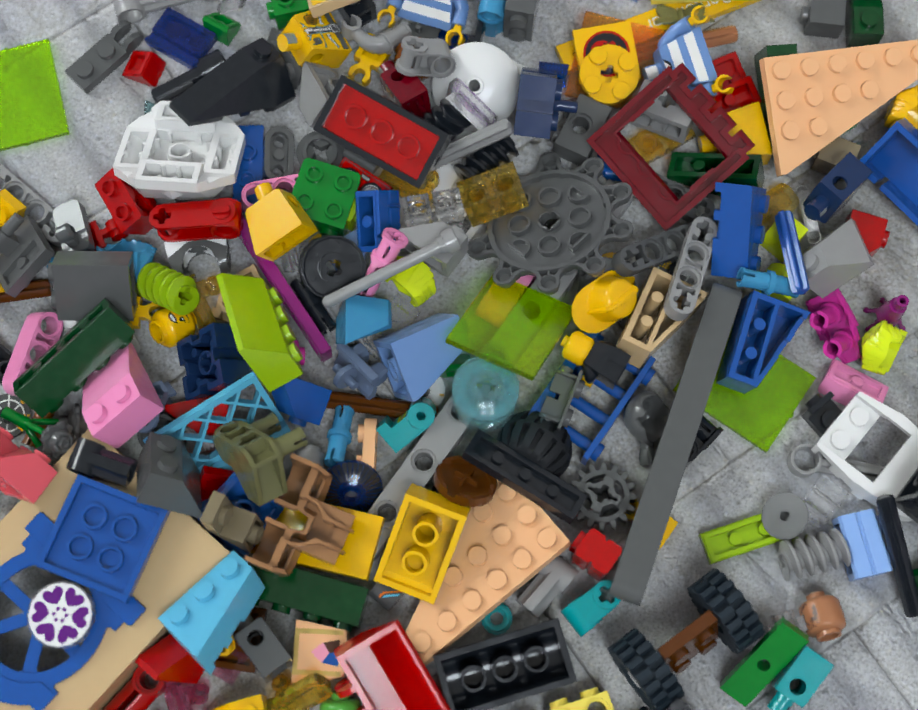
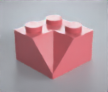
(23, 472)

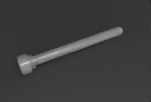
(445, 243)

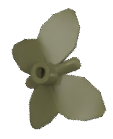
(670, 16)

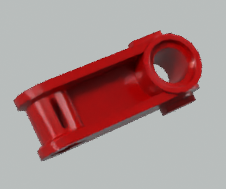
(198, 220)

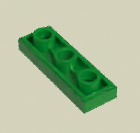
(752, 674)

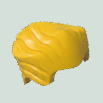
(903, 106)

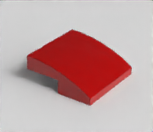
(744, 87)

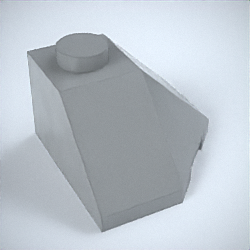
(316, 88)

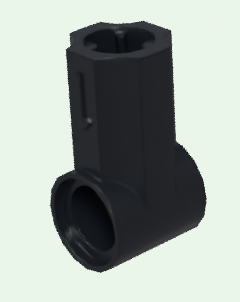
(94, 460)

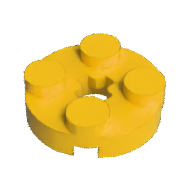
(623, 65)

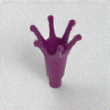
(890, 311)

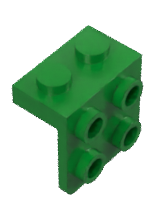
(326, 195)

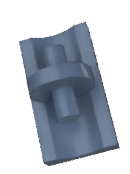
(354, 372)

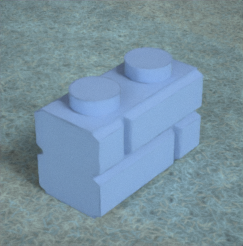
(866, 544)

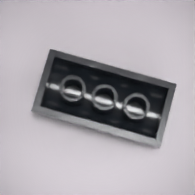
(505, 667)

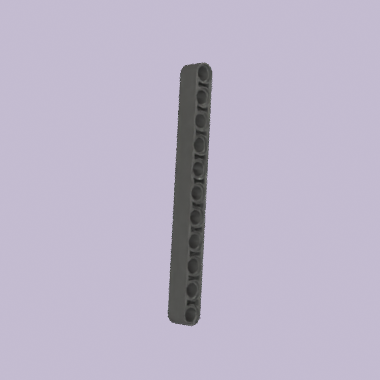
(675, 445)

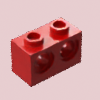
(125, 204)

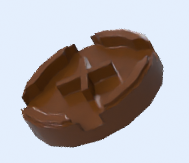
(464, 482)

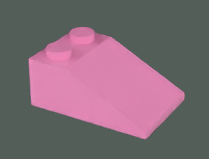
(119, 398)

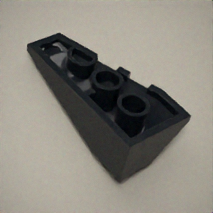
(241, 84)

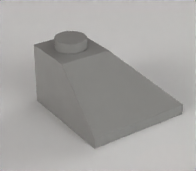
(836, 259)

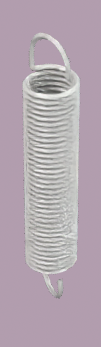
(811, 225)

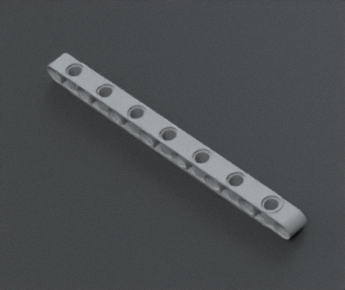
(445, 433)

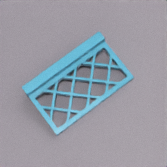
(229, 395)

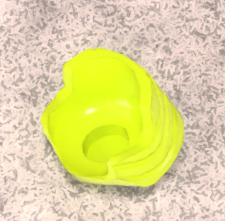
(416, 283)
(881, 347)

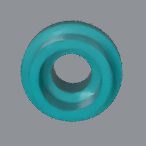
(501, 628)

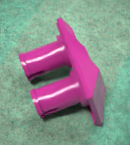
(835, 326)

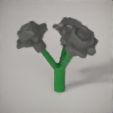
(57, 436)

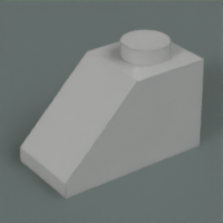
(425, 234)

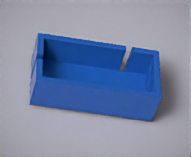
(897, 159)

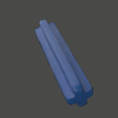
(792, 252)

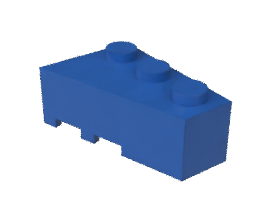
(738, 228)
(757, 339)

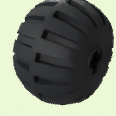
(538, 441)

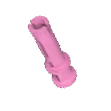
(383, 256)

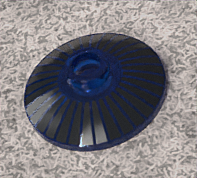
(354, 477)

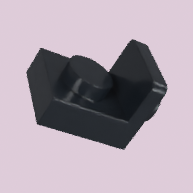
(821, 412)

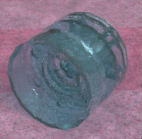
(484, 411)

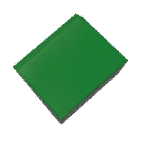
(223, 26)

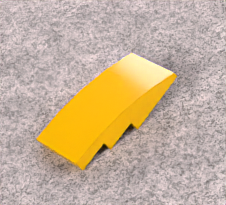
(358, 547)

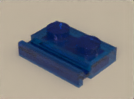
(181, 38)

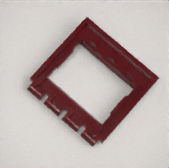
(636, 172)

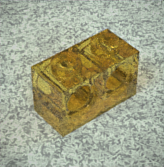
(492, 194)

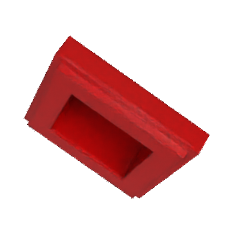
(144, 68)

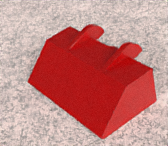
(386, 672)

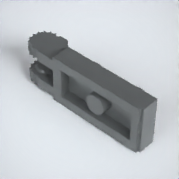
(104, 57)

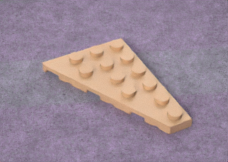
(827, 92)
(493, 558)

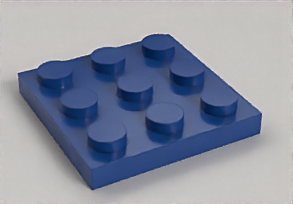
(102, 539)

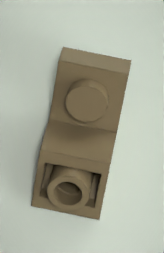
(232, 523)

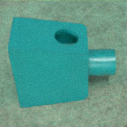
(809, 669)

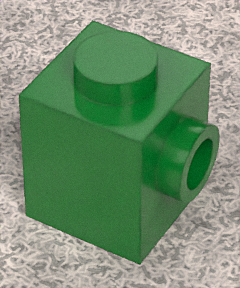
(285, 9)

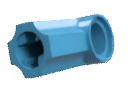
(492, 14)

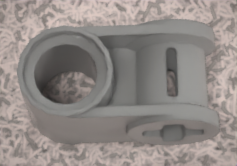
(426, 56)

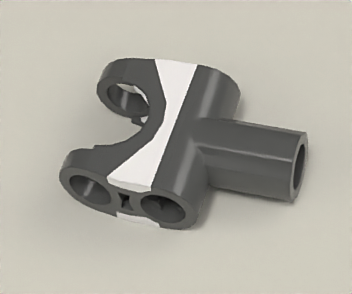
(183, 252)

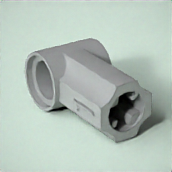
(546, 586)

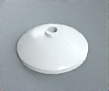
(493, 70)

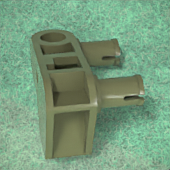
(257, 456)

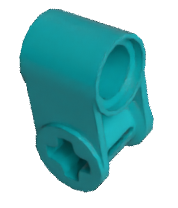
(588, 610)

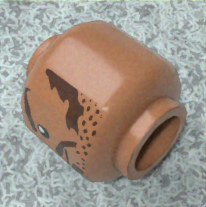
(823, 616)

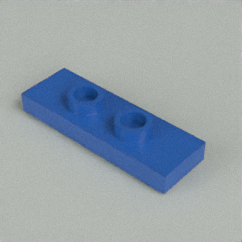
(252, 161)

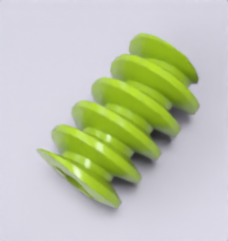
(168, 288)

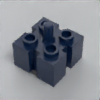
(540, 103)
(210, 361)

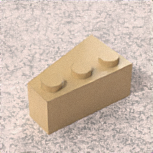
(648, 324)

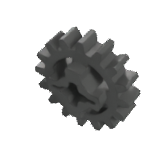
(615, 502)

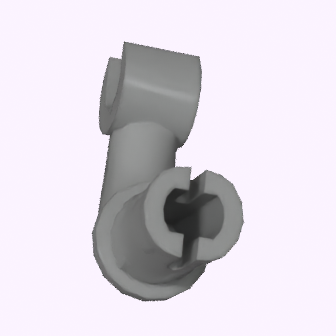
(378, 44)

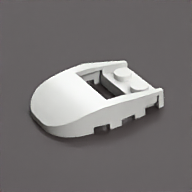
(849, 430)

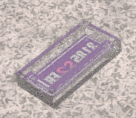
(469, 105)

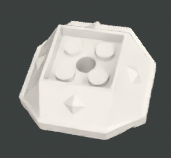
(178, 161)

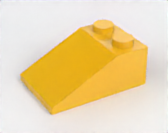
(421, 543)

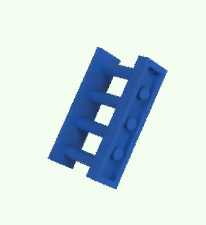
(595, 447)

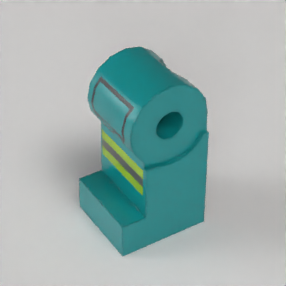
(408, 425)

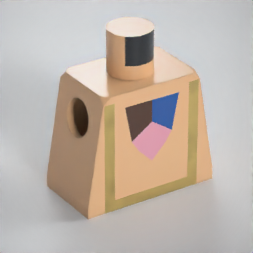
(315, 652)

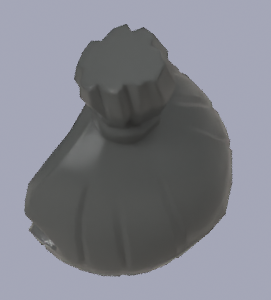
(646, 422)

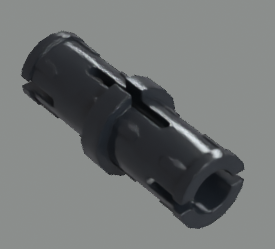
(314, 307)

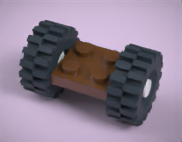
(722, 614)

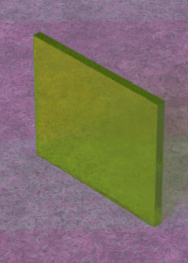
(30, 96)
(511, 327)
(764, 410)

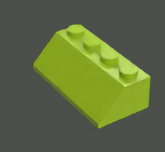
(261, 329)

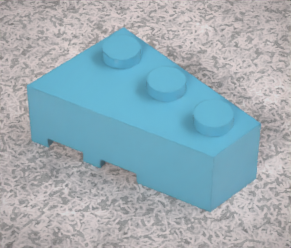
(213, 609)

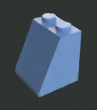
(417, 355)

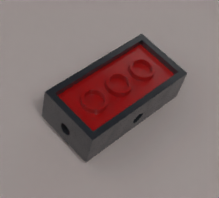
(383, 132)

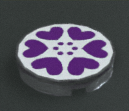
(61, 615)

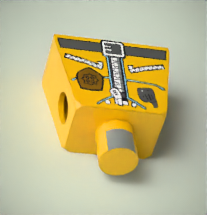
(314, 40)

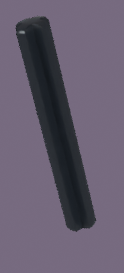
(898, 554)

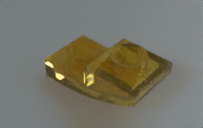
(654, 146)

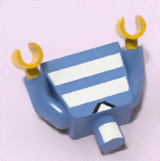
(434, 13)
(687, 45)

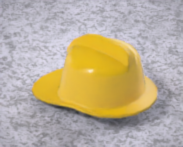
(603, 302)

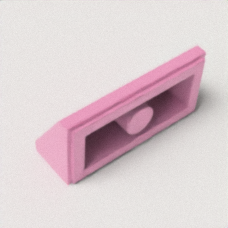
(847, 381)

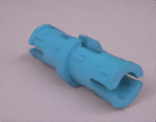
(766, 282)
(339, 435)

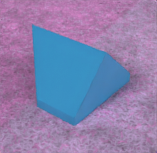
(361, 318)

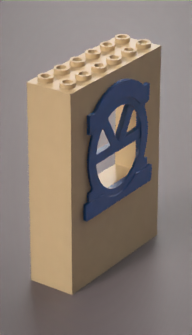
(121, 629)

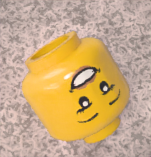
(169, 328)

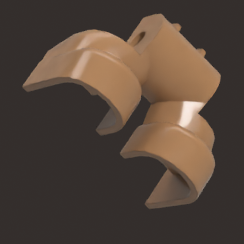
(323, 532)

